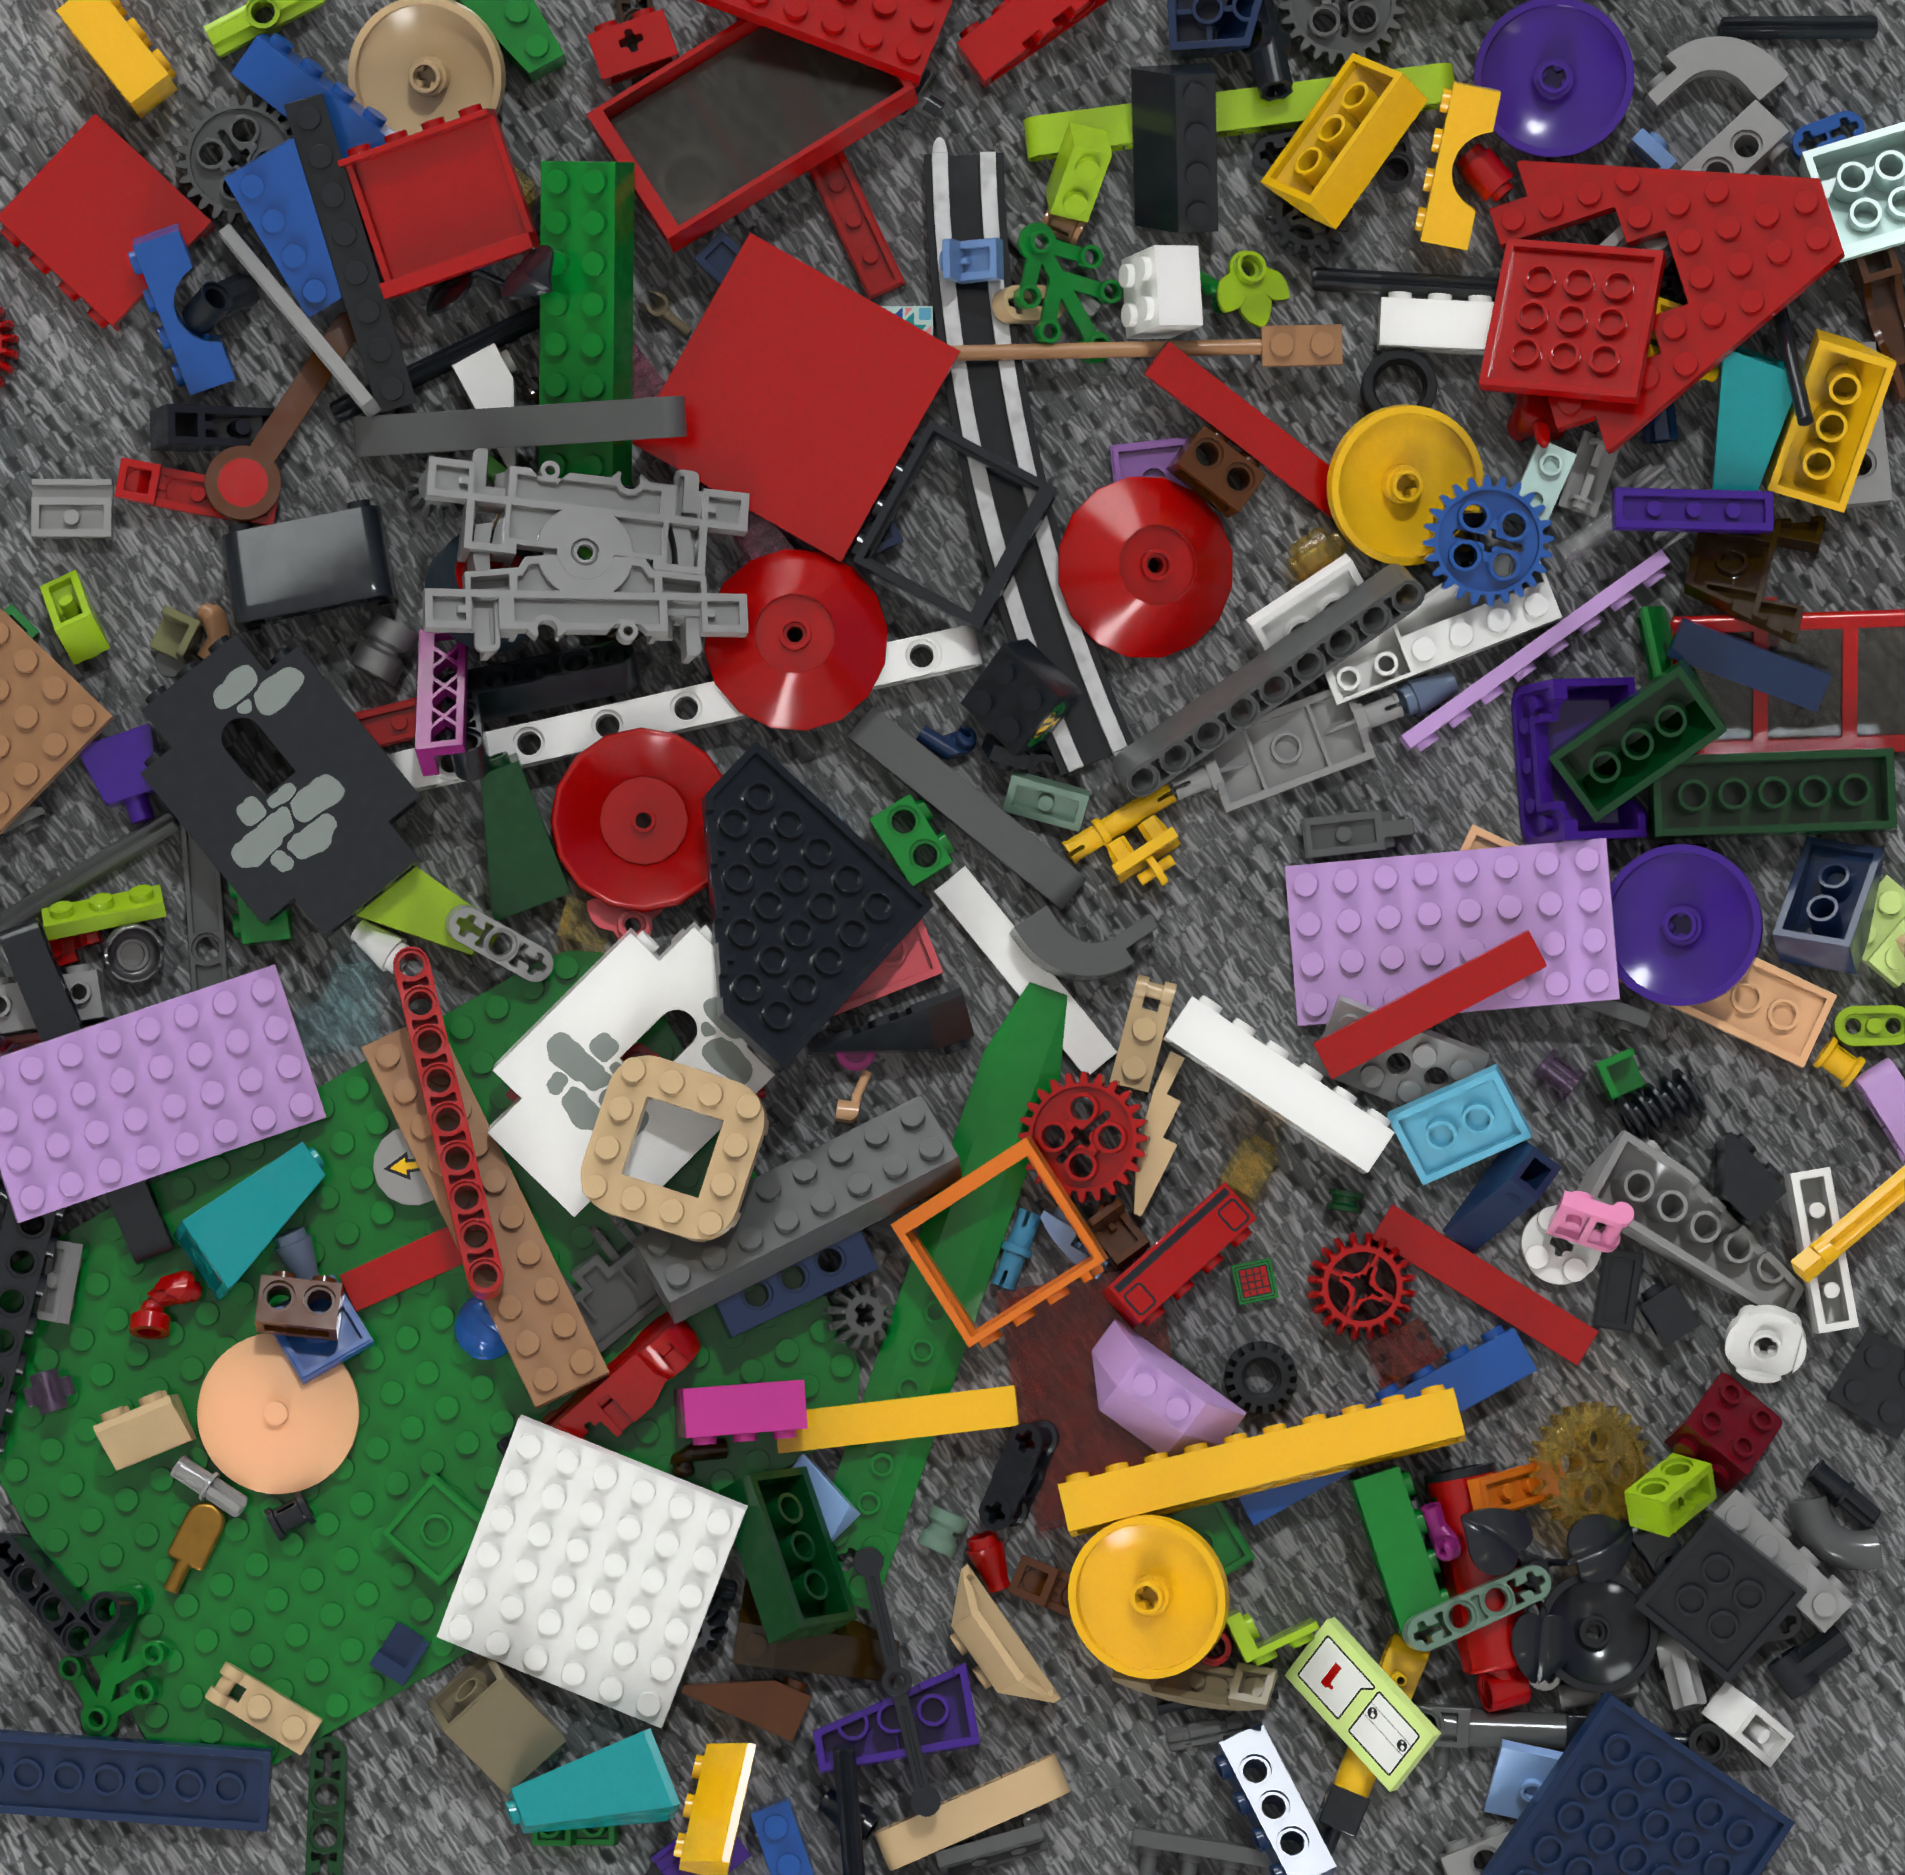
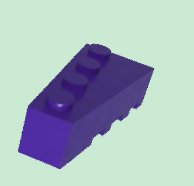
(941, 1715)

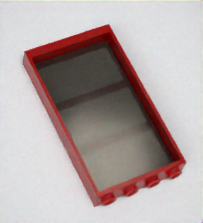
(740, 124)

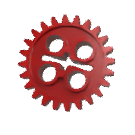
(1108, 1163)

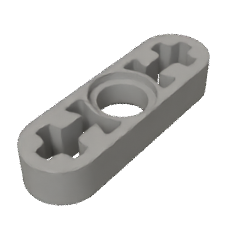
(518, 967)

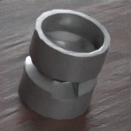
(384, 649)

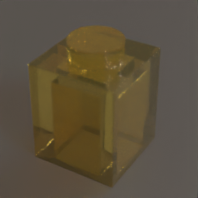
(1249, 1166)

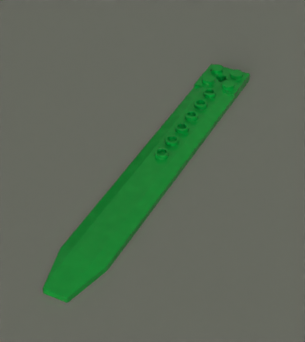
(964, 1241)

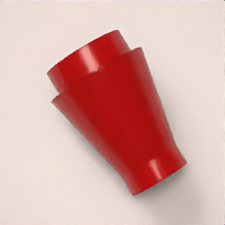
(989, 1559)

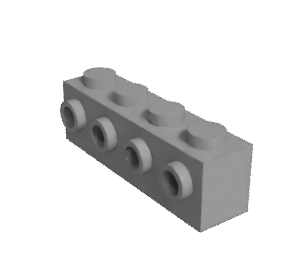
(85, 988)
(1824, 1597)

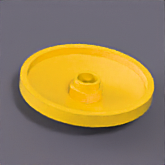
(1392, 474)
(1148, 1596)

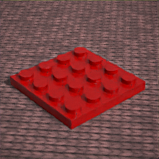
(1572, 320)

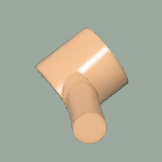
(848, 1110)

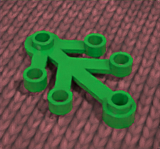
(1061, 284)
(112, 1671)

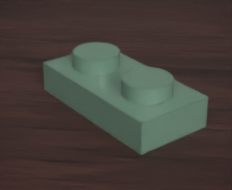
(1046, 800)

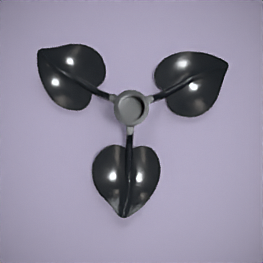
(528, 280)
(1496, 1546)

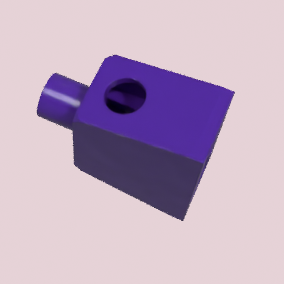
(117, 766)

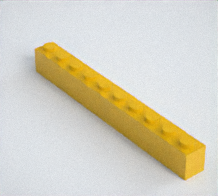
(1263, 1461)

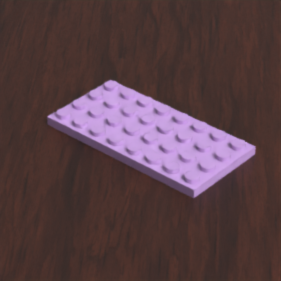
(1406, 919)
(151, 1093)

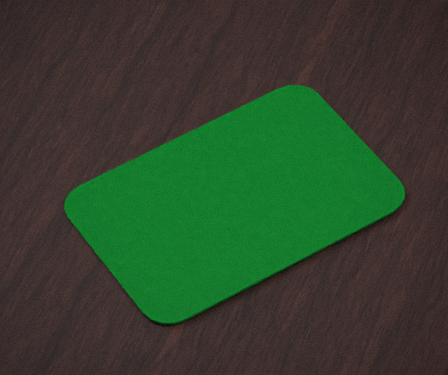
(329, 1595)

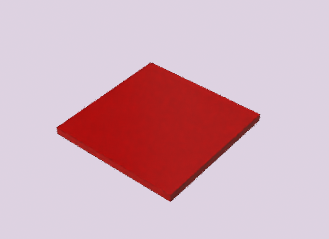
(800, 396)

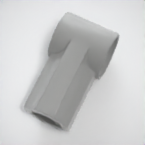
(1680, 1674)

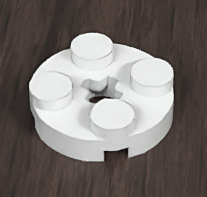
(1541, 1255)
(1770, 1322)

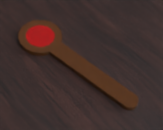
(245, 479)

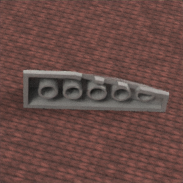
(1687, 1223)

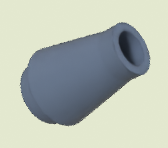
(1426, 692)
(297, 1252)

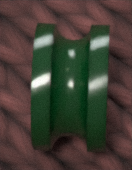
(1345, 1201)

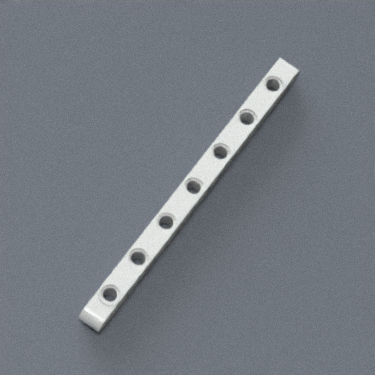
(573, 732)

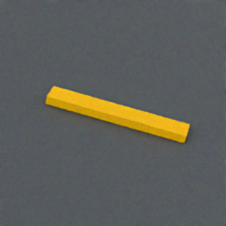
(905, 1419)

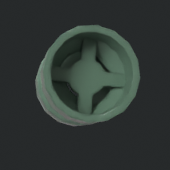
(943, 1531)

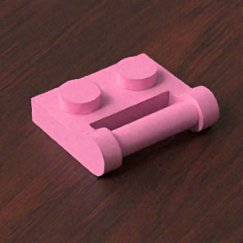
(1578, 1214)

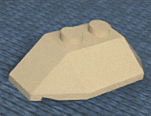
(994, 1644)

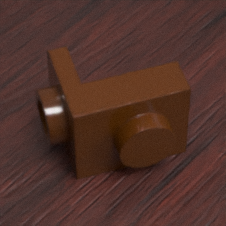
(1117, 1233)

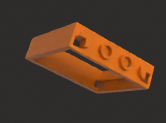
(1023, 1309)

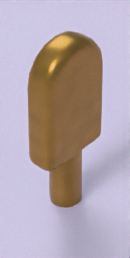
(194, 1542)

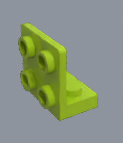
(1245, 1632)

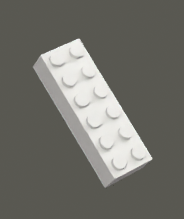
(1279, 1085)

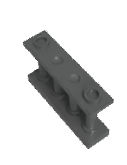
(1193, 1849)

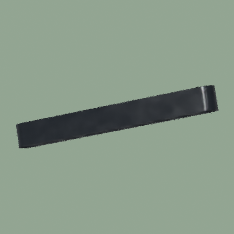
(55, 1016)

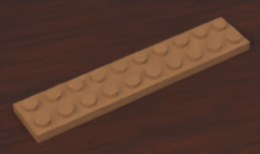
(535, 1306)

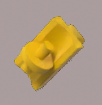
(1159, 843)

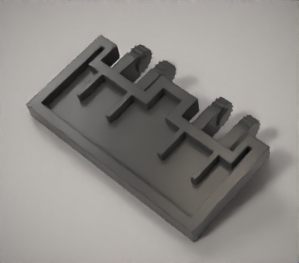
(615, 1293)

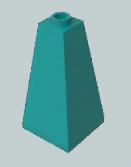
(1749, 418)
(241, 1223)
(603, 1789)

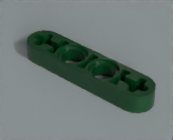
(320, 1814)

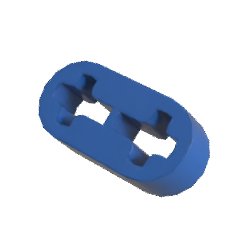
(1823, 128)

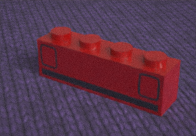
(1179, 1255)

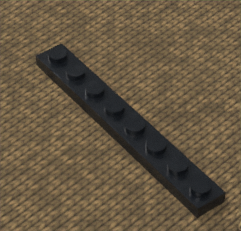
(350, 253)

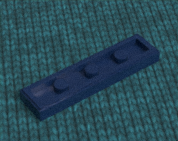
(1749, 664)

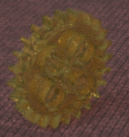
(1615, 1444)

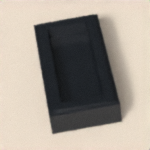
(1618, 1290)

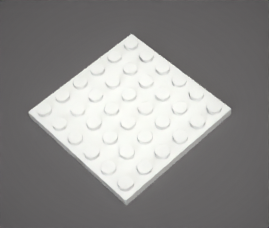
(591, 1571)

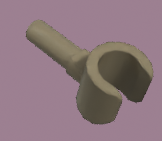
(662, 310)

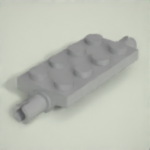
(1289, 749)

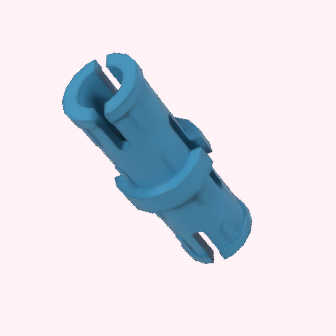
(1016, 1249)

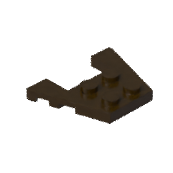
(1734, 571)

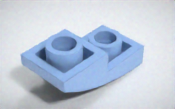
(1065, 1236)

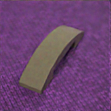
(1211, 1687)

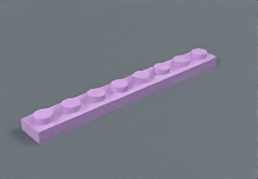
(1522, 663)

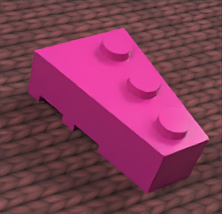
(740, 1411)

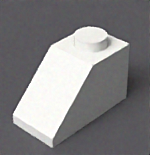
(1747, 1724)

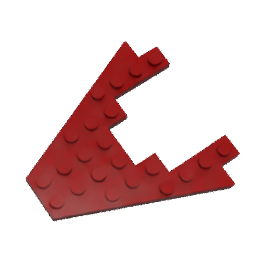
(1737, 243)

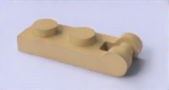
(1142, 1035)
(265, 1709)

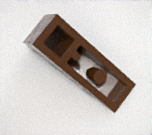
(762, 1702)

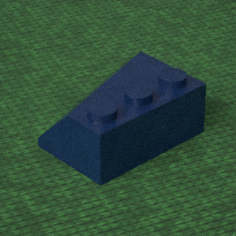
(1210, 27)

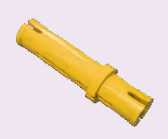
(1115, 824)

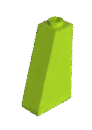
(420, 908)

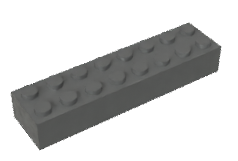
(806, 1208)

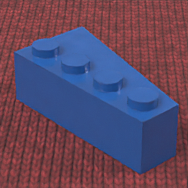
(284, 217)

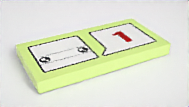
(1362, 1704)

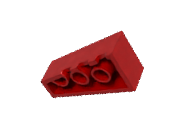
(1017, 32)

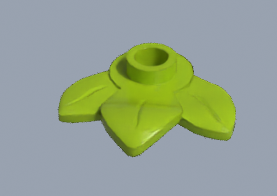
(1251, 293)

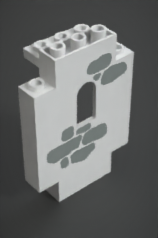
(577, 1046)

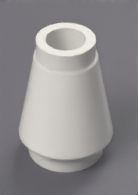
(378, 944)

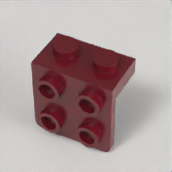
(1726, 1430)

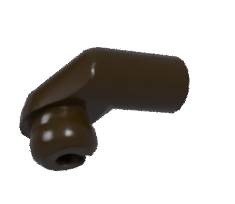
(684, 1458)

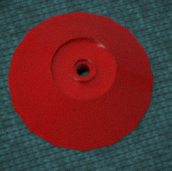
(1108, 574)
(825, 671)
(598, 814)

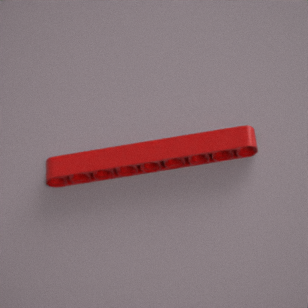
(443, 1103)

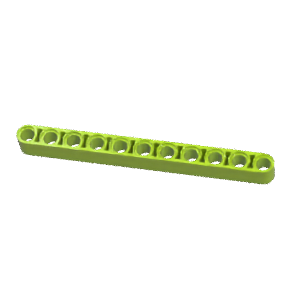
(1235, 112)

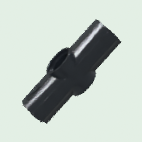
(1269, 55)

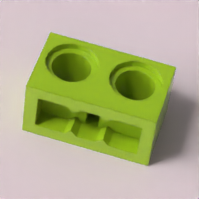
(1670, 1494)

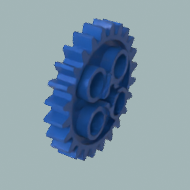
(1480, 576)

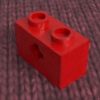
(616, 60)

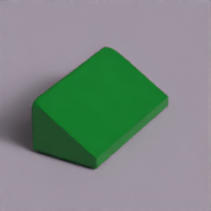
(1655, 638)

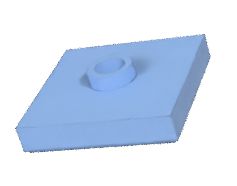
(1517, 1777)

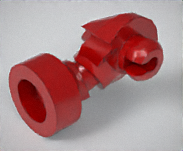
(150, 1319)

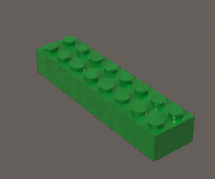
(590, 310)

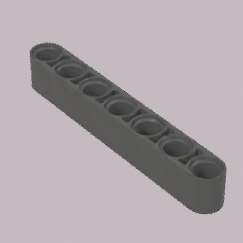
(966, 808)

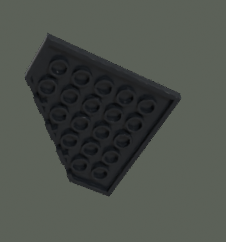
(793, 906)

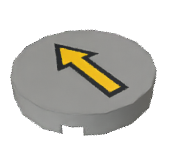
(398, 1172)

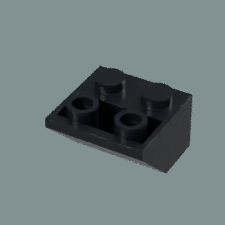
(1742, 1181)

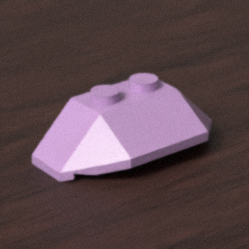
(1157, 1395)

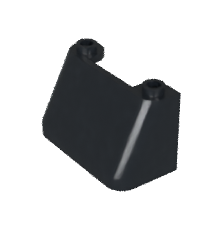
(308, 565)

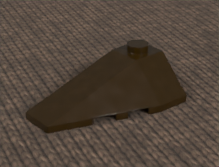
(846, 1652)

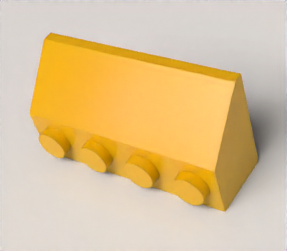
(1345, 140)
(1845, 395)

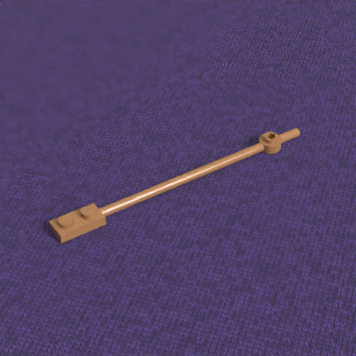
(1278, 348)

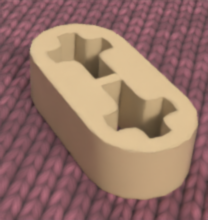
(1010, 315)

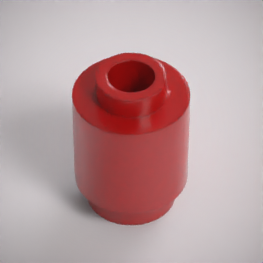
(1486, 173)

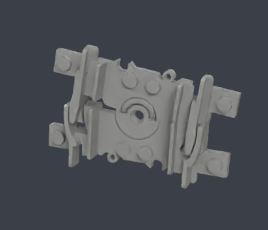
(624, 584)

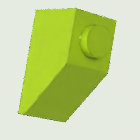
(74, 617)

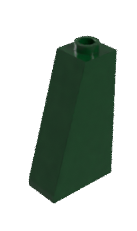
(518, 846)

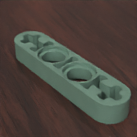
(1475, 1604)

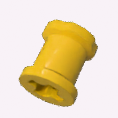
(1839, 1062)

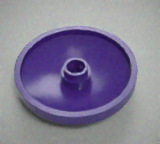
(1559, 77)
(1684, 924)

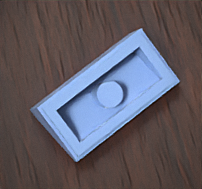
(835, 1507)

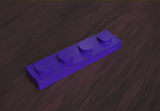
(1692, 510)

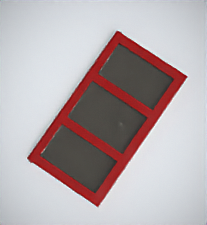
(1859, 706)

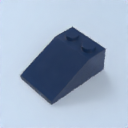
(1829, 905)

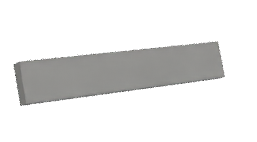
(299, 321)

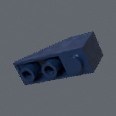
(1502, 1194)

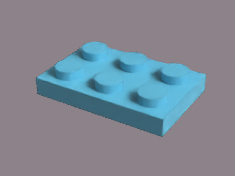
(1459, 1124)

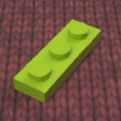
(103, 911)

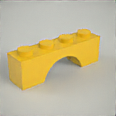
(1469, 113)

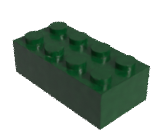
(789, 1556)

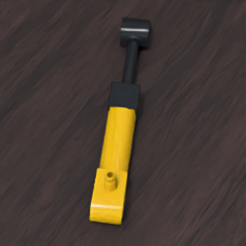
(1350, 1790)

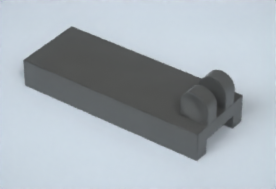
(994, 1849)

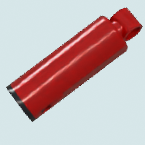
(1487, 1648)

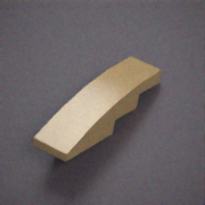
(1160, 1150)

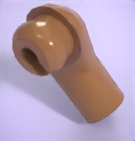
(215, 626)

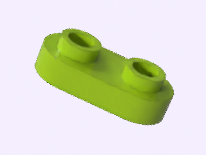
(1871, 1025)

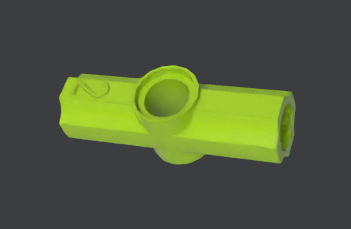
(240, 28)

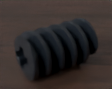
(1660, 1103)

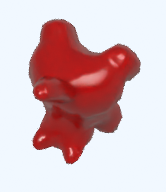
(1533, 418)

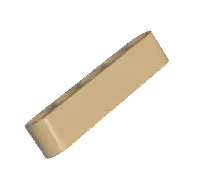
(972, 1812)

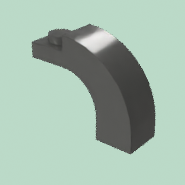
(1067, 957)

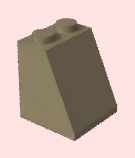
(496, 1723)

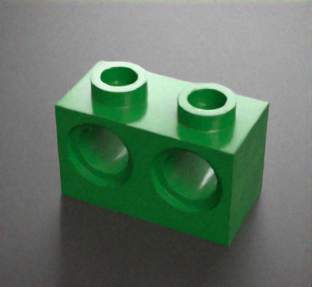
(903, 845)

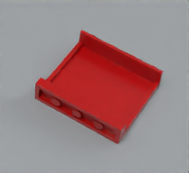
(440, 201)
(87, 212)

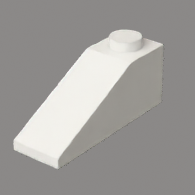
(490, 385)

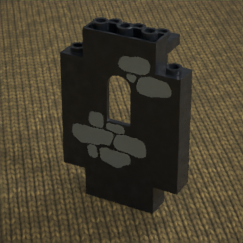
(320, 832)

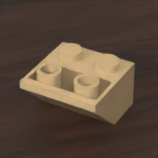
(144, 1431)

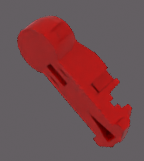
(632, 1381)

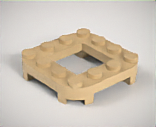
(730, 1165)

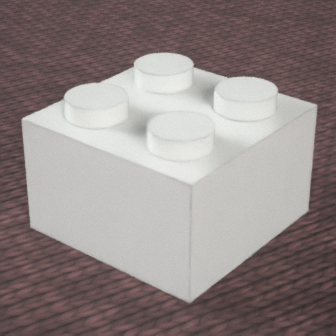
(1161, 292)

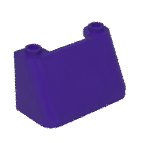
(1543, 719)

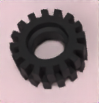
(1285, 1377)

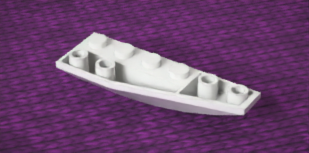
(1443, 633)

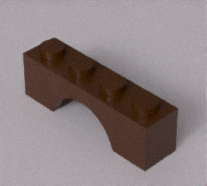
(1883, 304)

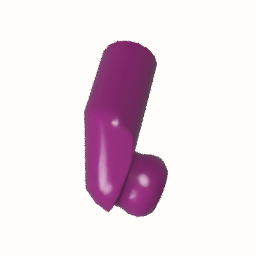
(1442, 1537)

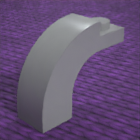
(1720, 57)

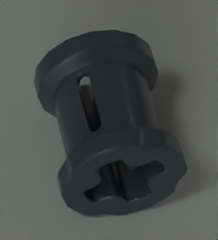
(290, 1516)

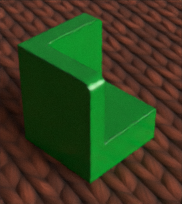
(1618, 1074)

